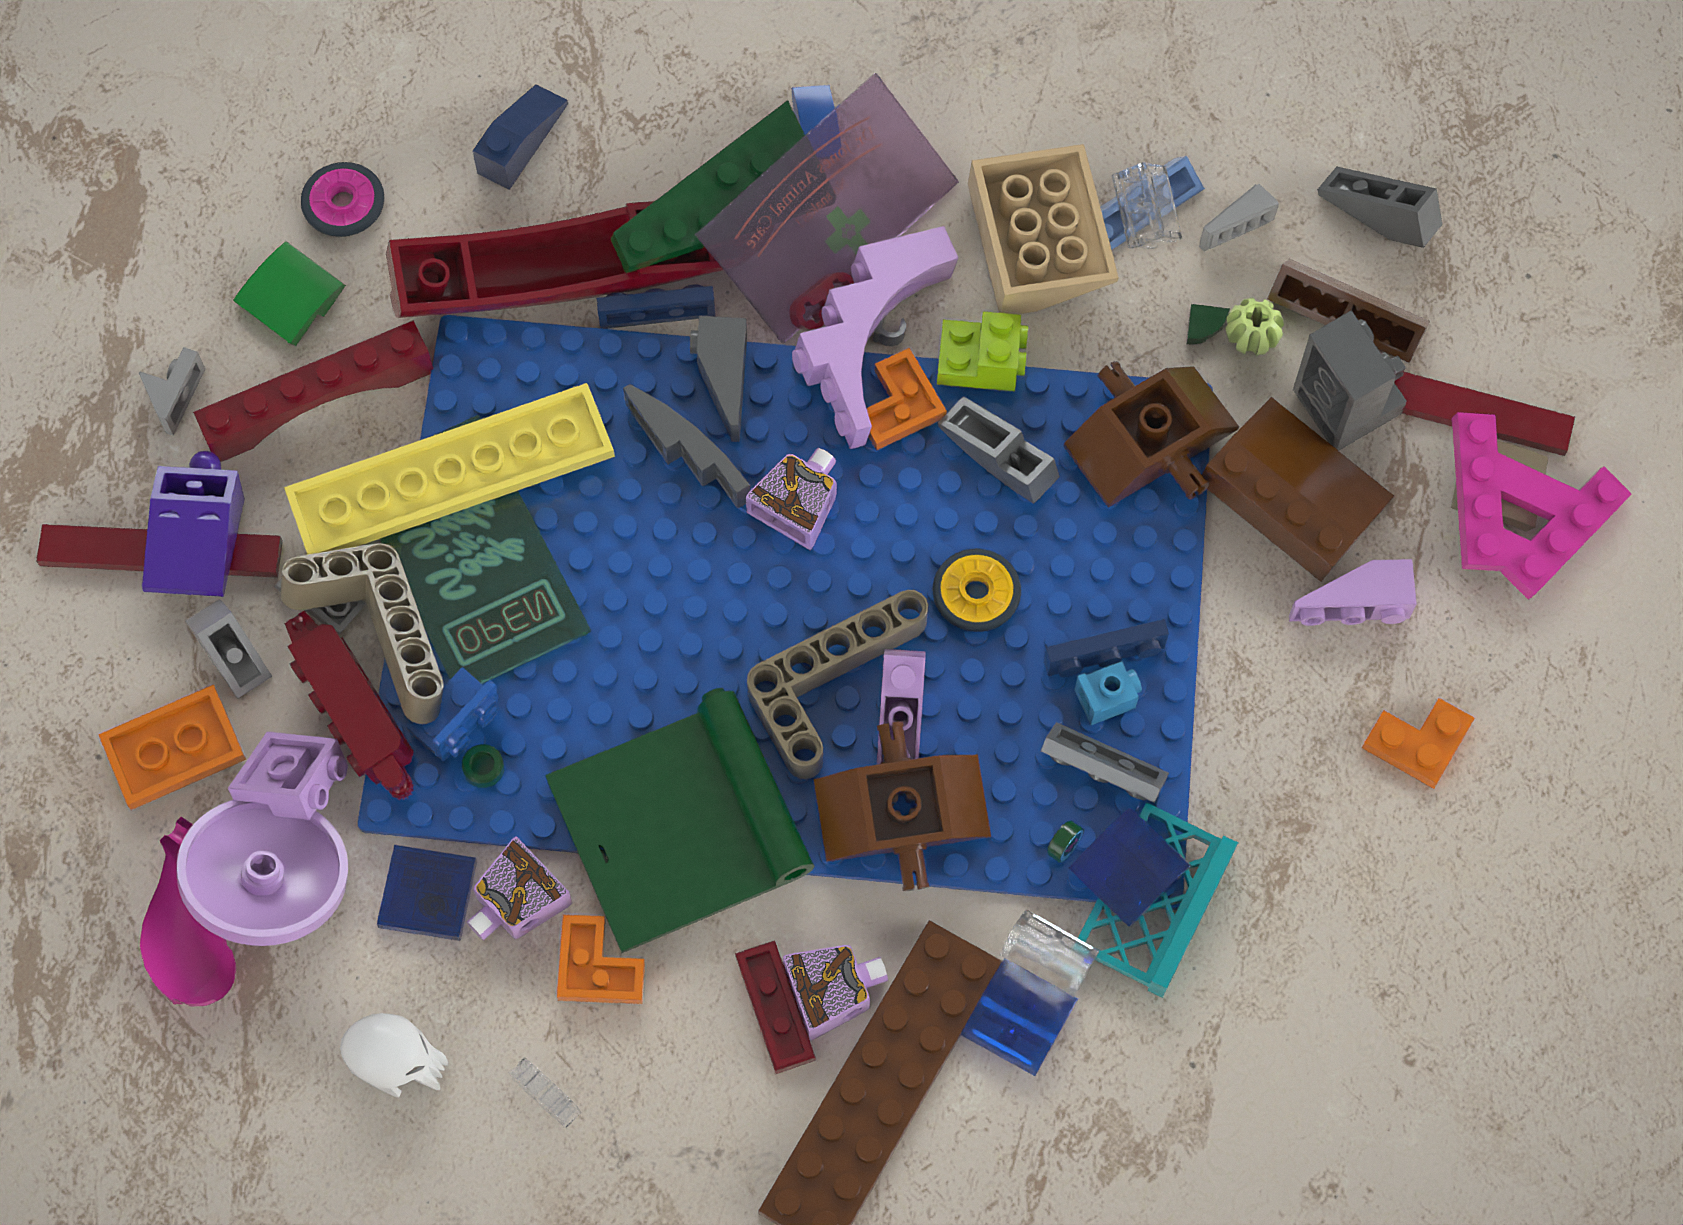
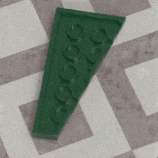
(672, 220)

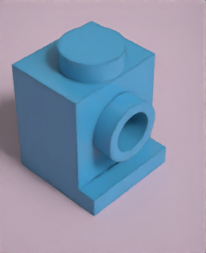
(1101, 703)

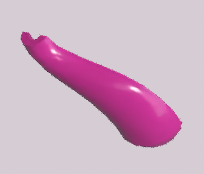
(176, 950)

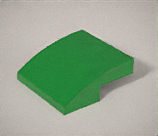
(289, 292)

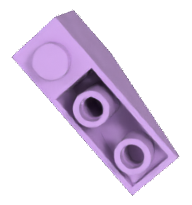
(1370, 592)
(903, 696)

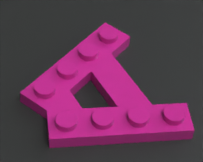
(1488, 477)

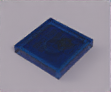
(427, 892)

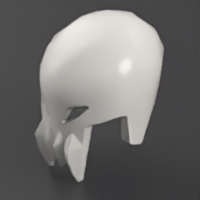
(386, 1048)

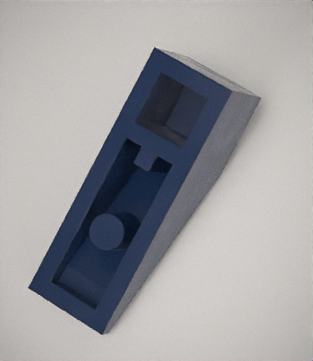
(517, 135)

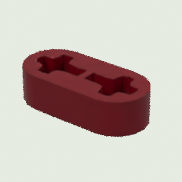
(815, 294)

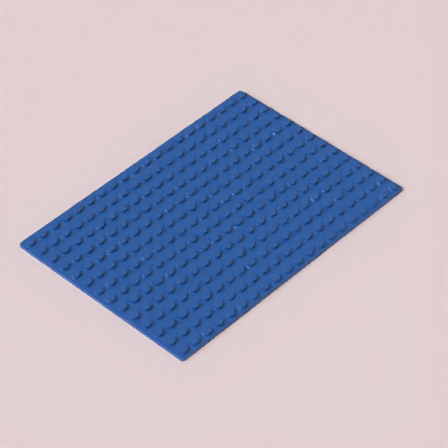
(701, 592)

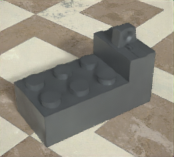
(1348, 381)

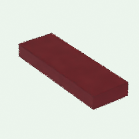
(775, 1007)

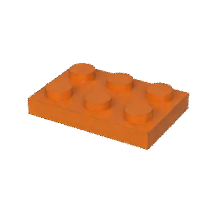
(172, 747)

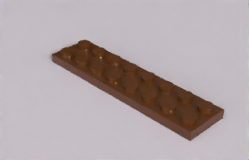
(882, 1082)

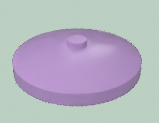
(261, 873)

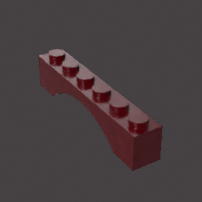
(376, 363)

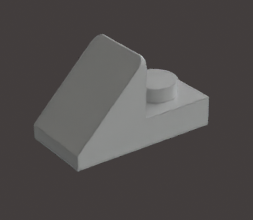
(173, 395)

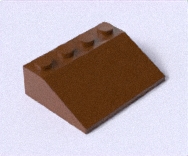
(1295, 488)

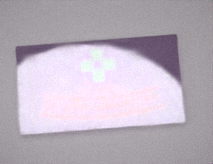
(839, 188)

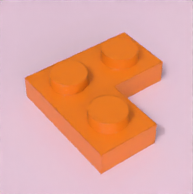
(910, 402)
(1423, 751)
(588, 974)

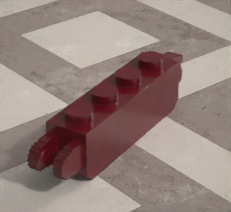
(352, 704)

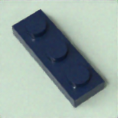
(655, 306)
(1106, 649)

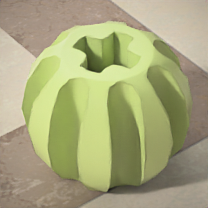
(1254, 326)

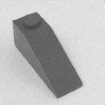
(1387, 205)
(721, 362)

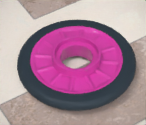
(348, 219)

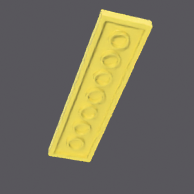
(450, 471)

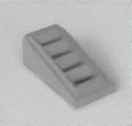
(1242, 216)

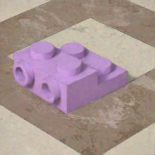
(290, 774)

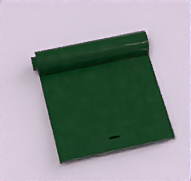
(683, 823)

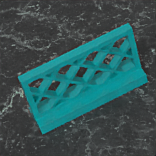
(1187, 917)

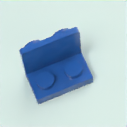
(463, 708)

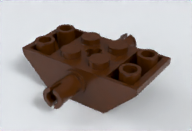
(1149, 432)
(860, 817)

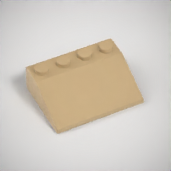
(1040, 227)

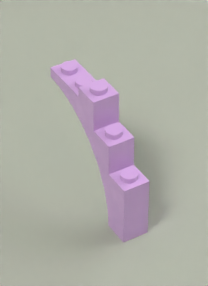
(882, 278)

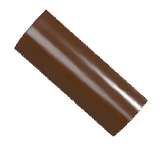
(1327, 299)

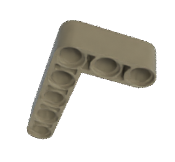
(378, 578)
(824, 669)

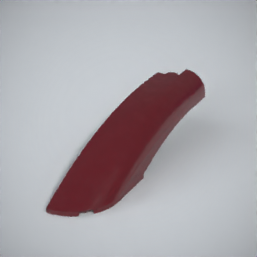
(525, 266)

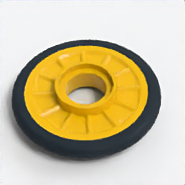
(972, 613)

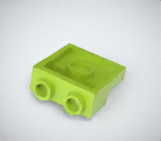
(983, 353)

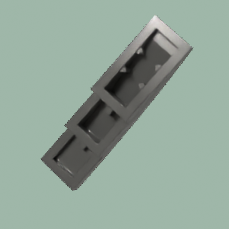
(679, 438)

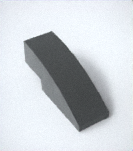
(1000, 449)

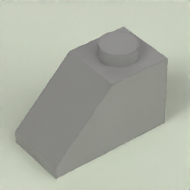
(228, 648)

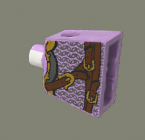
(796, 496)
(517, 894)
(831, 986)

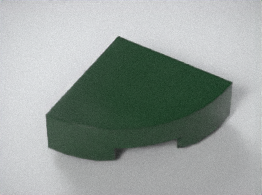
(1205, 322)

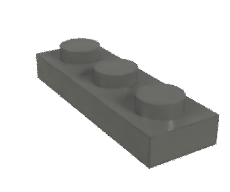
(1104, 762)

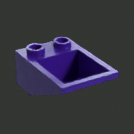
(192, 528)

